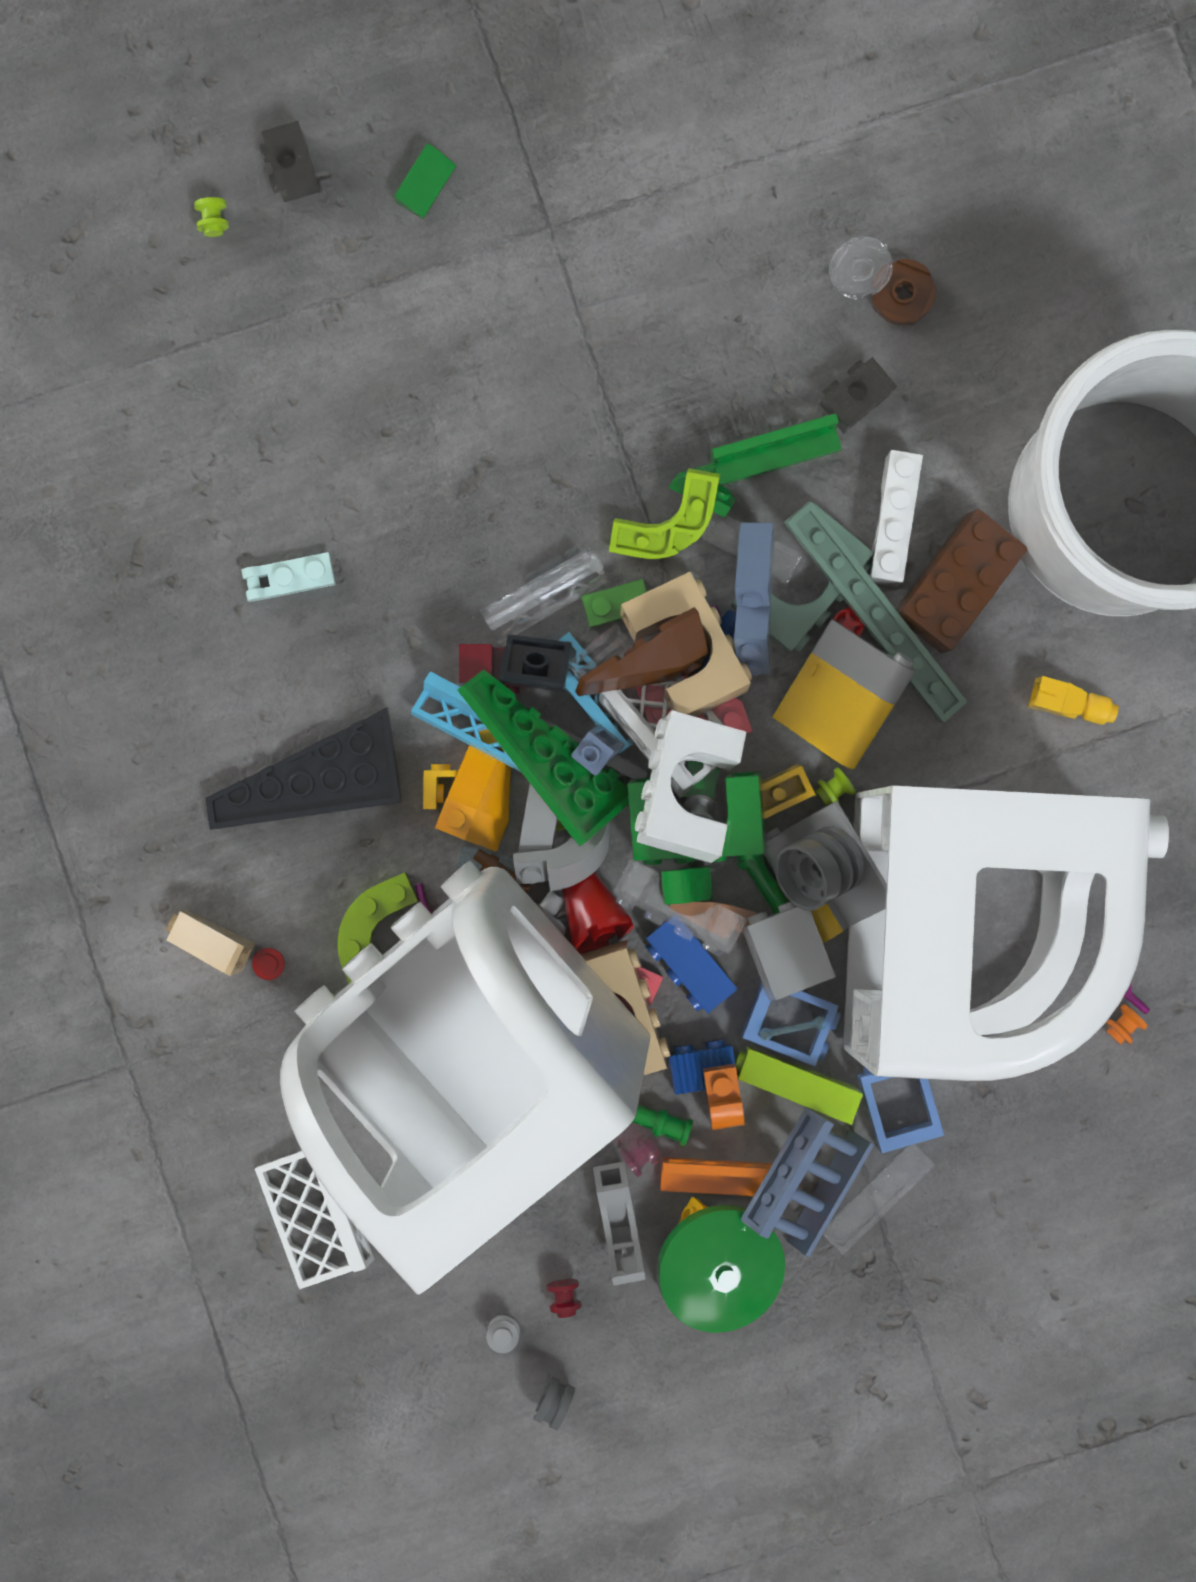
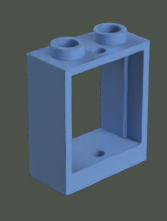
(819, 1046)
(903, 1136)

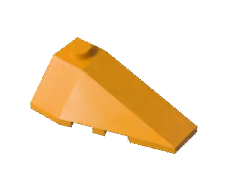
(478, 798)

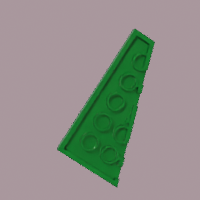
(545, 758)

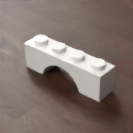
(896, 517)

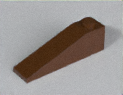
(664, 658)

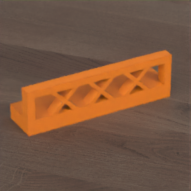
(712, 1176)

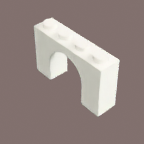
(663, 820)

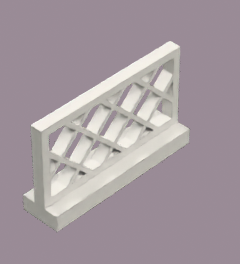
(643, 733)
(352, 1240)

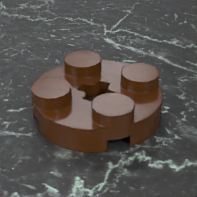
(911, 309)

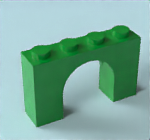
(745, 821)

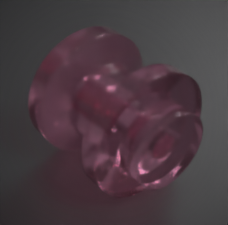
(642, 1154)

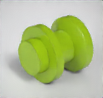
(211, 221)
(830, 791)

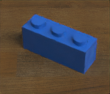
(690, 966)

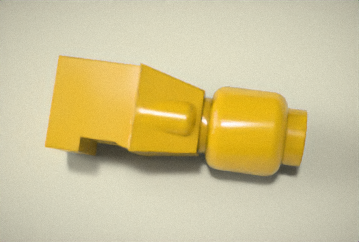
(1071, 701)

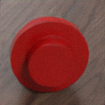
(268, 964)

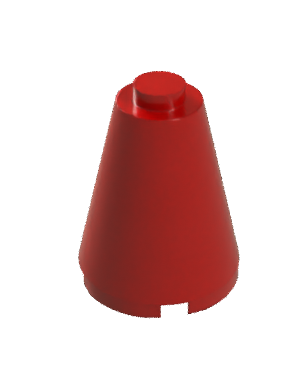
(594, 914)

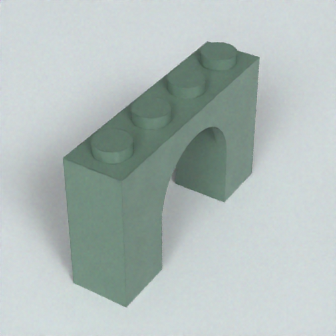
(793, 622)

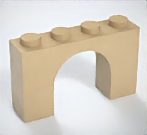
(723, 675)
(618, 970)

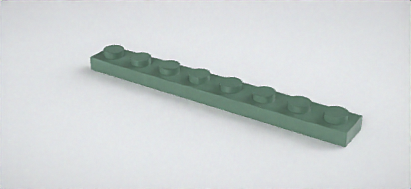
(874, 609)

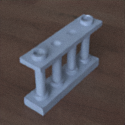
(788, 1171)

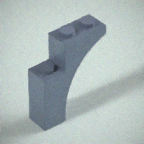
(753, 596)

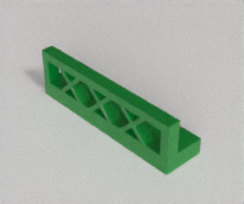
(777, 450)

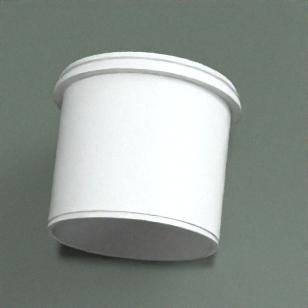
(1143, 370)

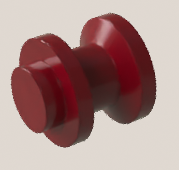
(564, 1303)

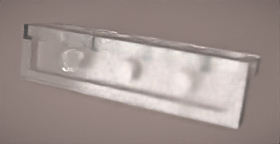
(541, 591)

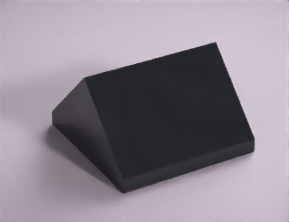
(535, 663)

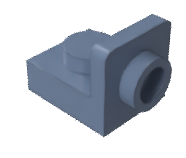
(597, 749)

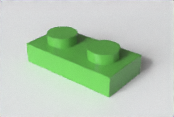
(605, 605)

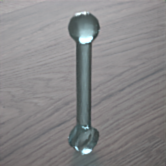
(818, 1023)

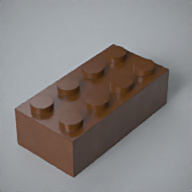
(960, 580)

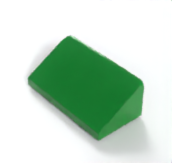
(424, 181)

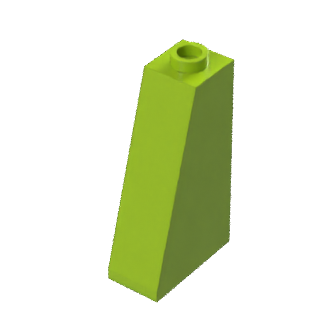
(799, 1084)

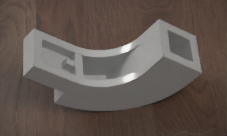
(538, 825)
(564, 864)
(619, 1223)

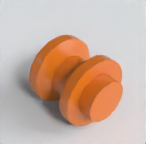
(1122, 1029)

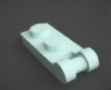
(289, 576)

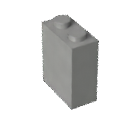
(787, 951)

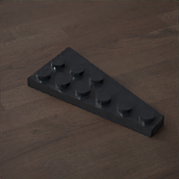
(329, 776)

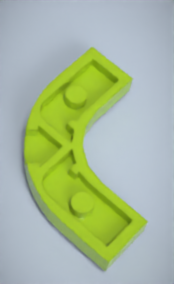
(675, 534)
(368, 910)

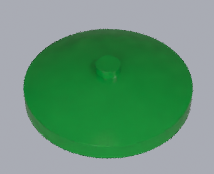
(719, 1270)

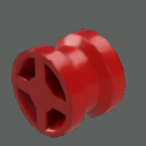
(850, 621)

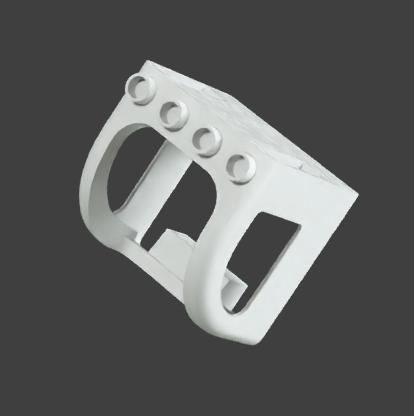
(914, 959)
(473, 1062)

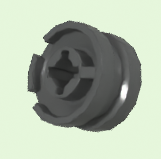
(554, 1403)

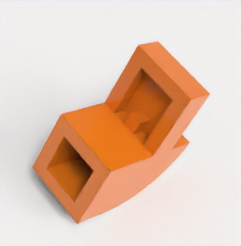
(723, 1097)

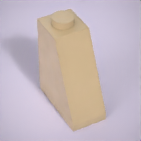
(209, 942)

